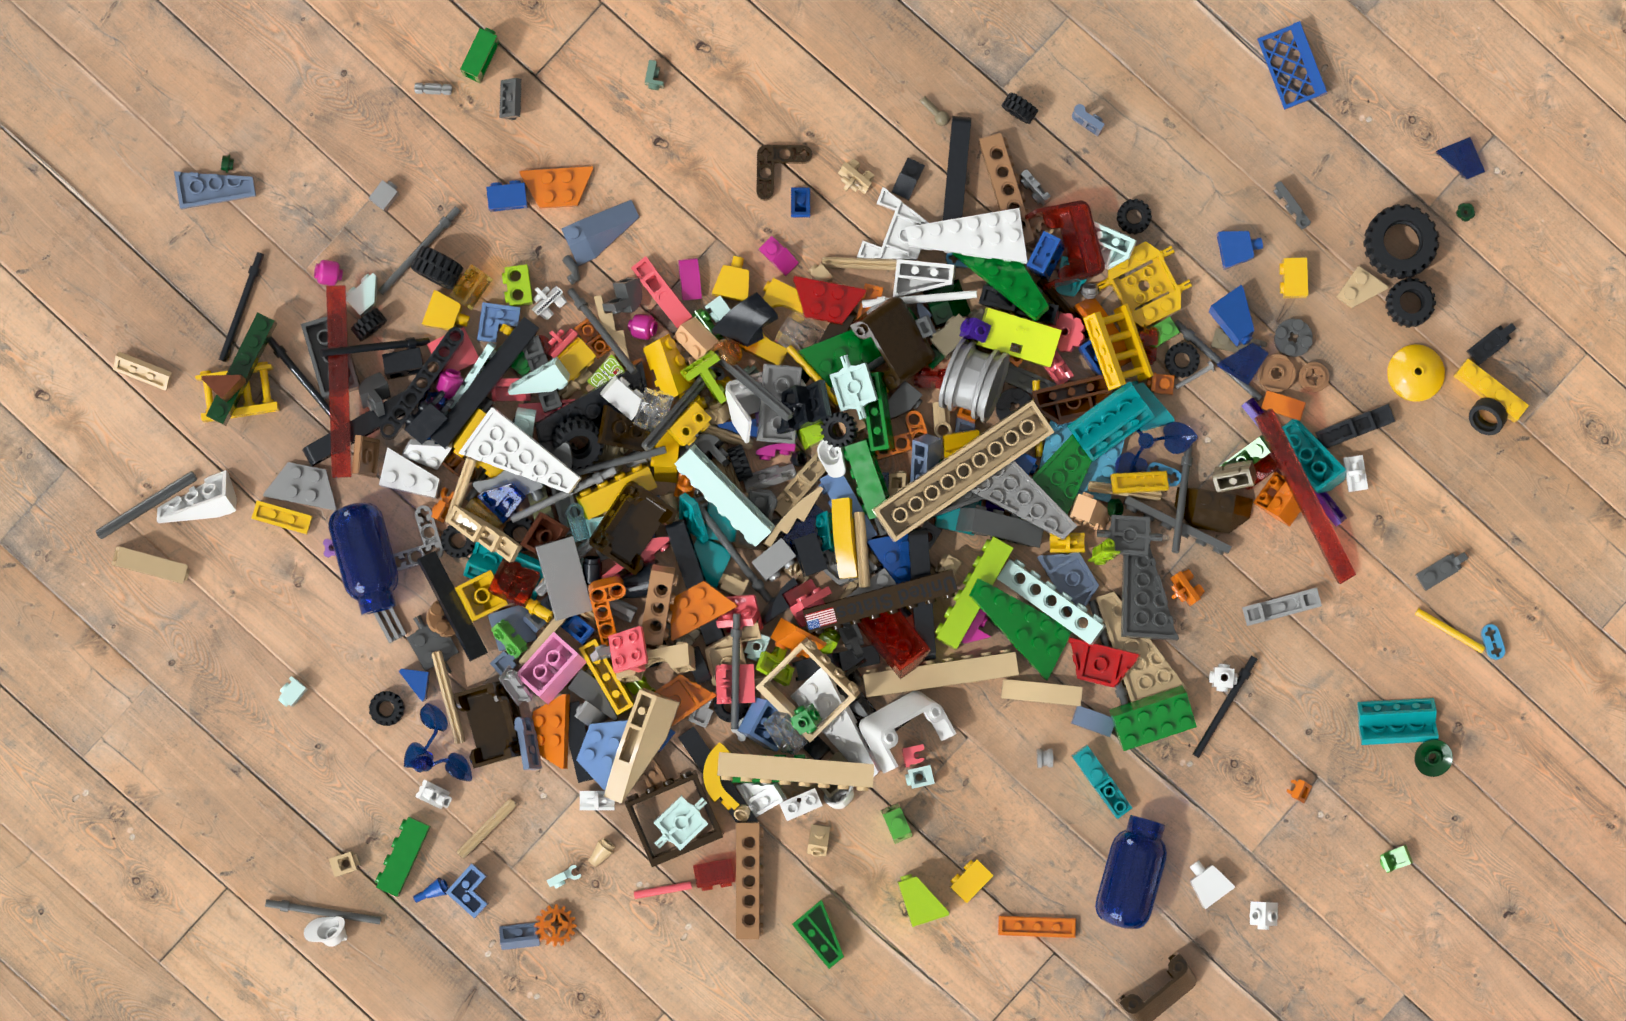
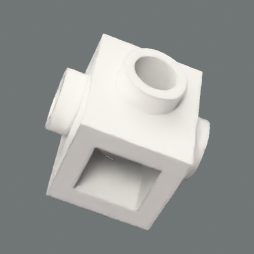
(1215, 677)
(1263, 914)

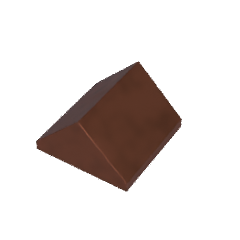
(224, 385)
(542, 531)

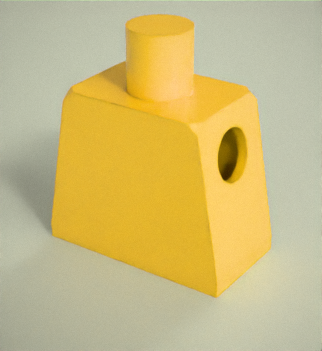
(733, 281)
(444, 313)

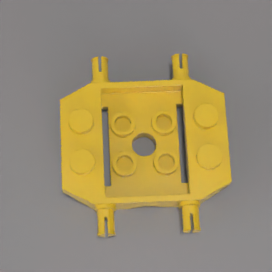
(1159, 281)

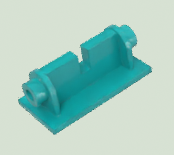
(824, 527)

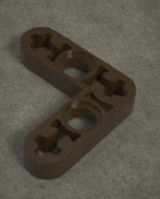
(775, 158)

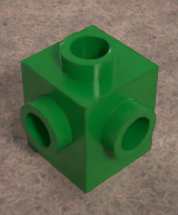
(805, 719)

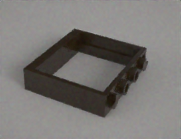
(674, 851)

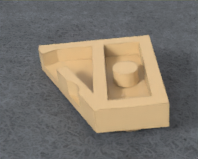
(1360, 288)

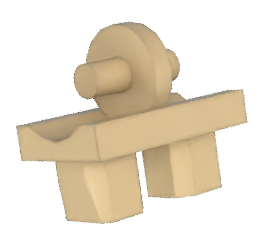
(853, 178)

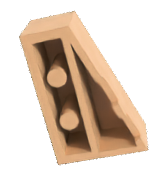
(1089, 512)

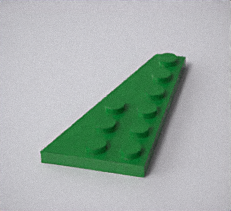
(1011, 281)
(825, 355)
(1064, 473)
(1029, 630)

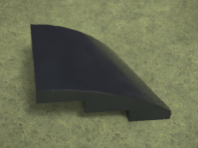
(746, 320)
(808, 405)
(777, 604)

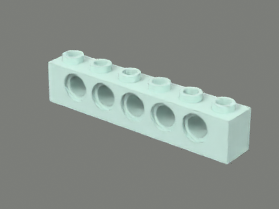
(1009, 578)

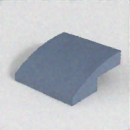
(514, 616)

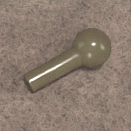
(941, 117)

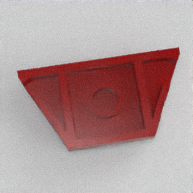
(826, 300)
(1101, 663)

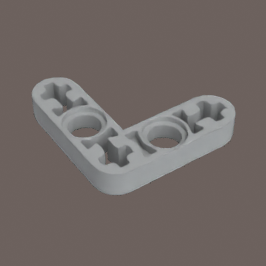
(428, 542)

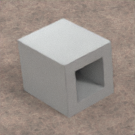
(384, 195)

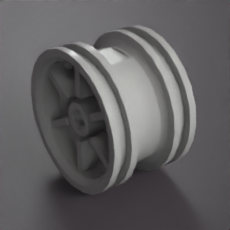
(974, 380)

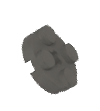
(1288, 347)

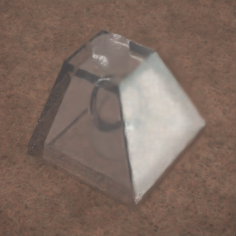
(798, 332)

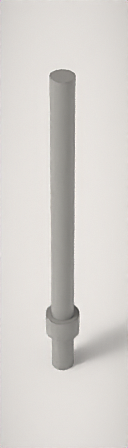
(596, 479)

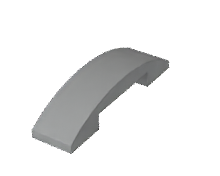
(1281, 606)

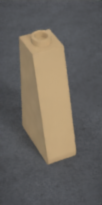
(150, 565)

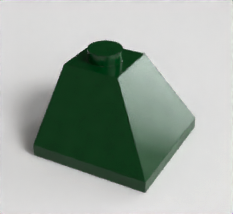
(944, 310)

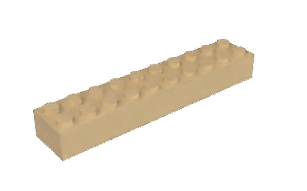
(962, 470)

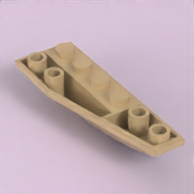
(641, 740)

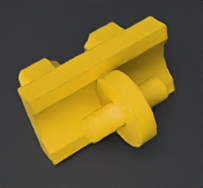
(1071, 544)

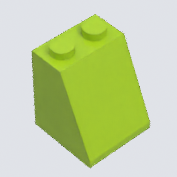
(919, 901)

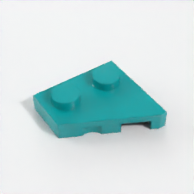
(691, 513)

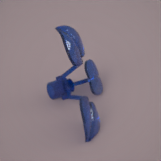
(1177, 439)
(422, 760)

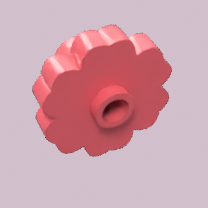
(1075, 330)

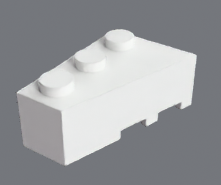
(921, 276)
(408, 477)

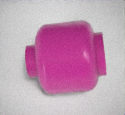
(328, 272)
(643, 326)
(449, 382)

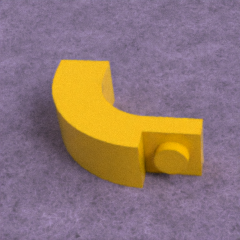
(712, 781)

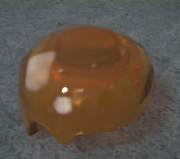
(728, 351)

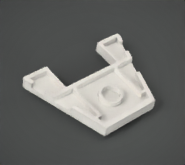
(896, 242)

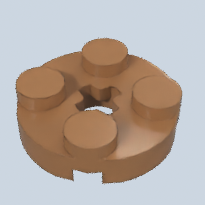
(1282, 382)
(435, 621)

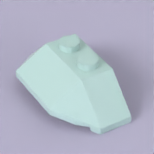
(1114, 245)

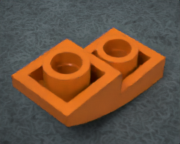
(592, 338)
(1283, 405)

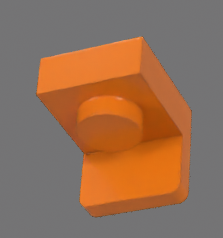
(1161, 384)

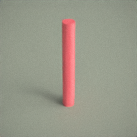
(662, 890)

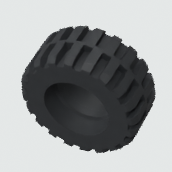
(1422, 227)

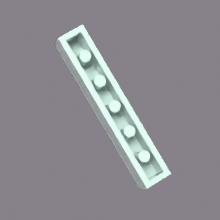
(724, 495)

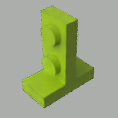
(701, 367)

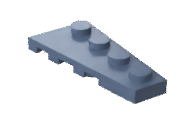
(208, 189)

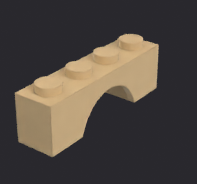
(679, 657)

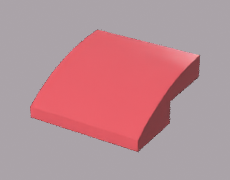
(463, 358)

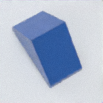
(578, 629)
(417, 681)

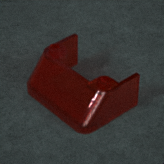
(1079, 241)

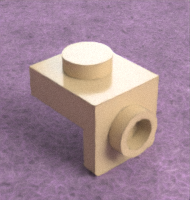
(818, 840)

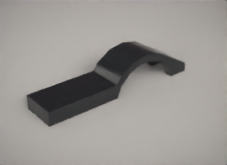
(843, 660)

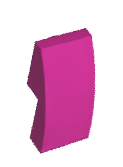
(690, 279)
(768, 452)

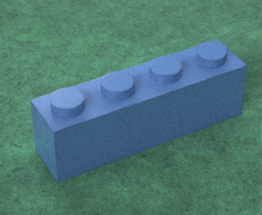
(839, 488)

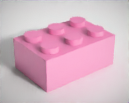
(551, 668)

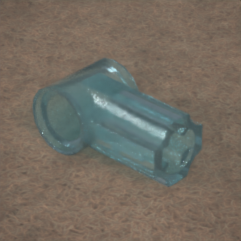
(578, 524)

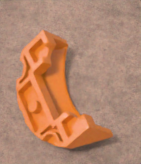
(1092, 306)

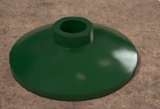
(1437, 765)

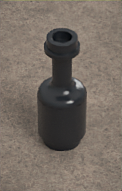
(592, 569)

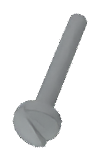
(1196, 375)

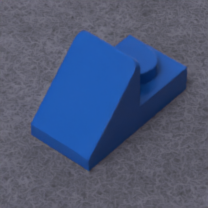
(800, 202)

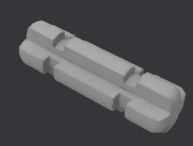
(433, 88)

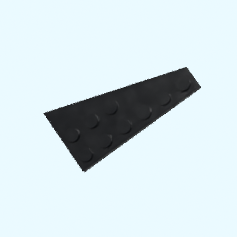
(588, 405)

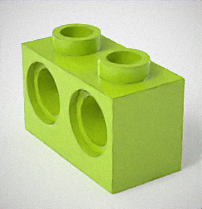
(523, 285)

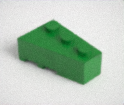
(819, 934)

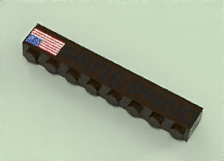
(880, 600)

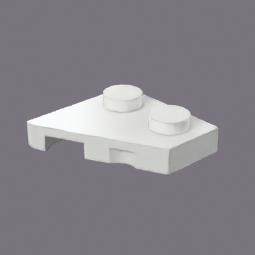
(426, 453)
(761, 796)

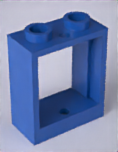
(1047, 249)

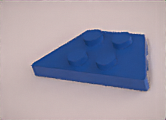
(892, 556)

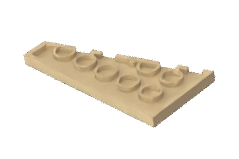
(1151, 671)

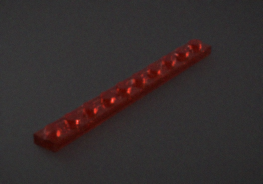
(339, 383)
(1305, 496)

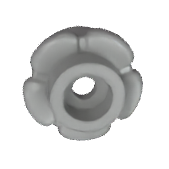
(1090, 290)

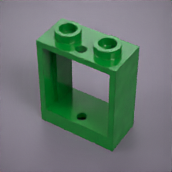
(480, 55)

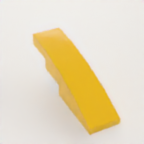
(844, 538)

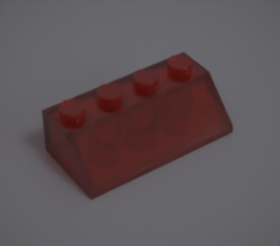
(895, 641)

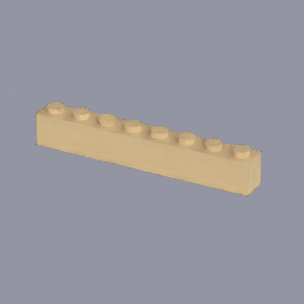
(942, 674)
(796, 770)

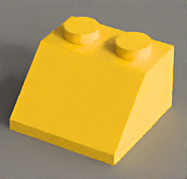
(476, 597)

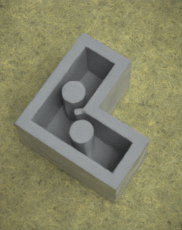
(773, 560)

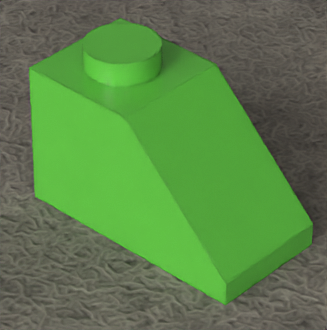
(1167, 331)

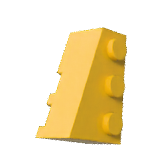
(667, 363)
(664, 464)

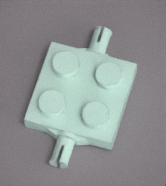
(853, 387)
(680, 822)

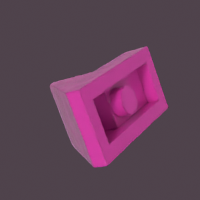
(778, 256)
(973, 633)

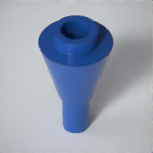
(435, 889)

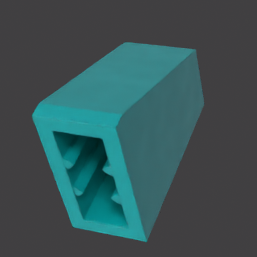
(1161, 414)

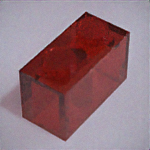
(714, 873)

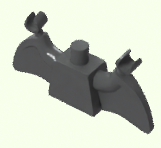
(524, 484)

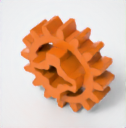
(546, 925)

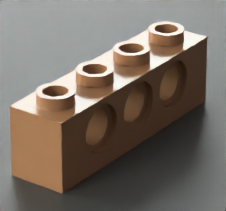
(665, 576)

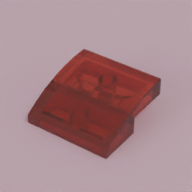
(514, 583)

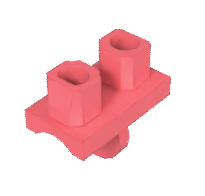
(561, 342)
(1059, 370)

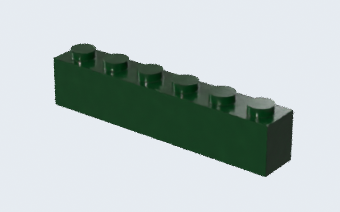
(243, 365)

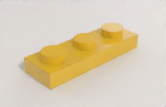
(282, 517)

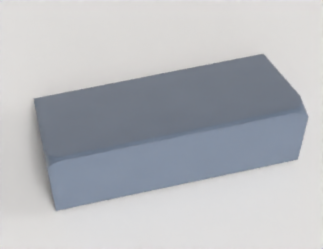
(518, 936)

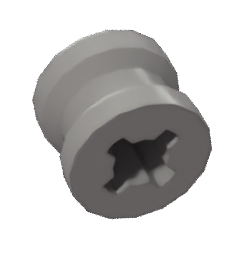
(1044, 758)

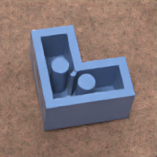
(753, 726)
(464, 891)

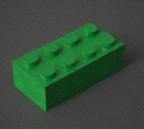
(1153, 718)

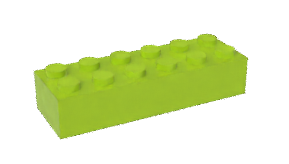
(965, 609)

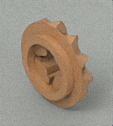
(1319, 370)

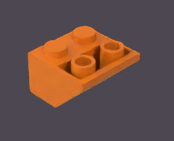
(1278, 500)

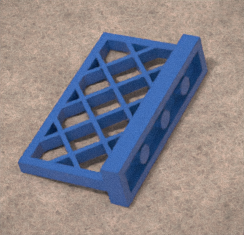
(1308, 60)

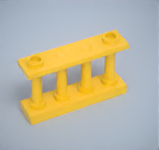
(1105, 352)
(249, 407)

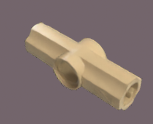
(941, 418)

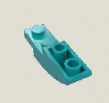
(1101, 782)

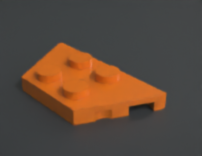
(557, 186)
(696, 608)
(686, 692)
(552, 730)

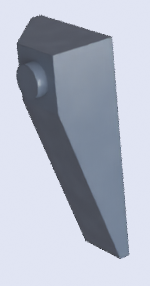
(595, 233)

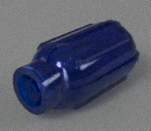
(364, 556)
(1132, 874)

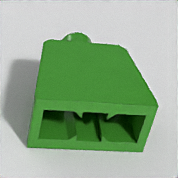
(896, 823)

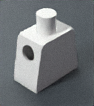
(1209, 884)

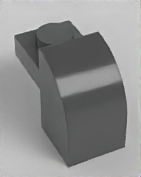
(628, 296)
(373, 391)
(710, 446)

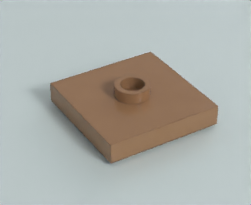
(365, 456)

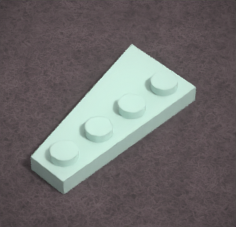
(488, 353)

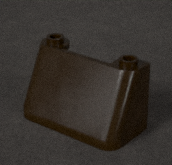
(896, 338)
(631, 525)
(492, 723)
(1182, 982)

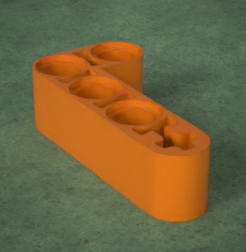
(908, 437)
(602, 600)

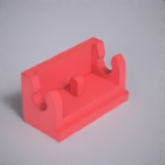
(500, 391)
(910, 757)

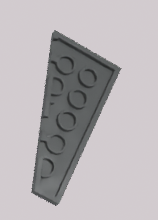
(1144, 601)

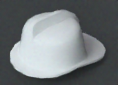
(326, 930)

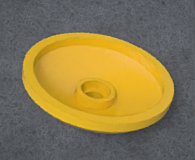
(1402, 373)

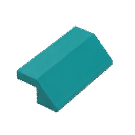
(1111, 421)
(485, 560)
(1397, 721)

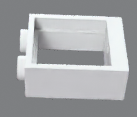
(809, 802)

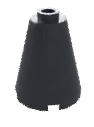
(638, 585)

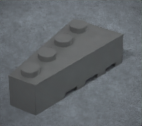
(998, 525)

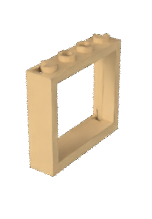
(782, 704)

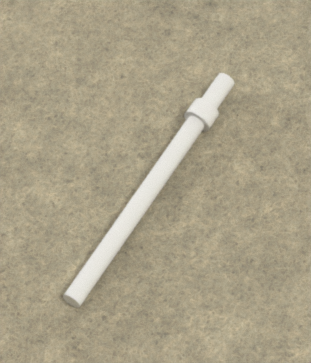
(925, 298)

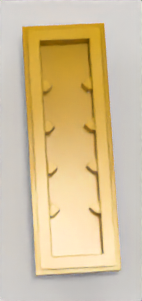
(1139, 482)

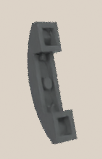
(537, 357)

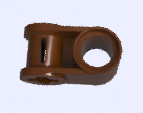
(455, 465)

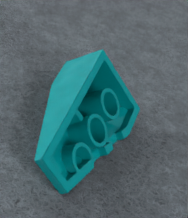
(1317, 462)

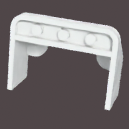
(742, 403)
(879, 726)

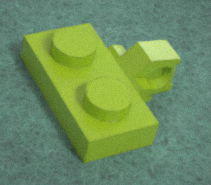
(769, 661)

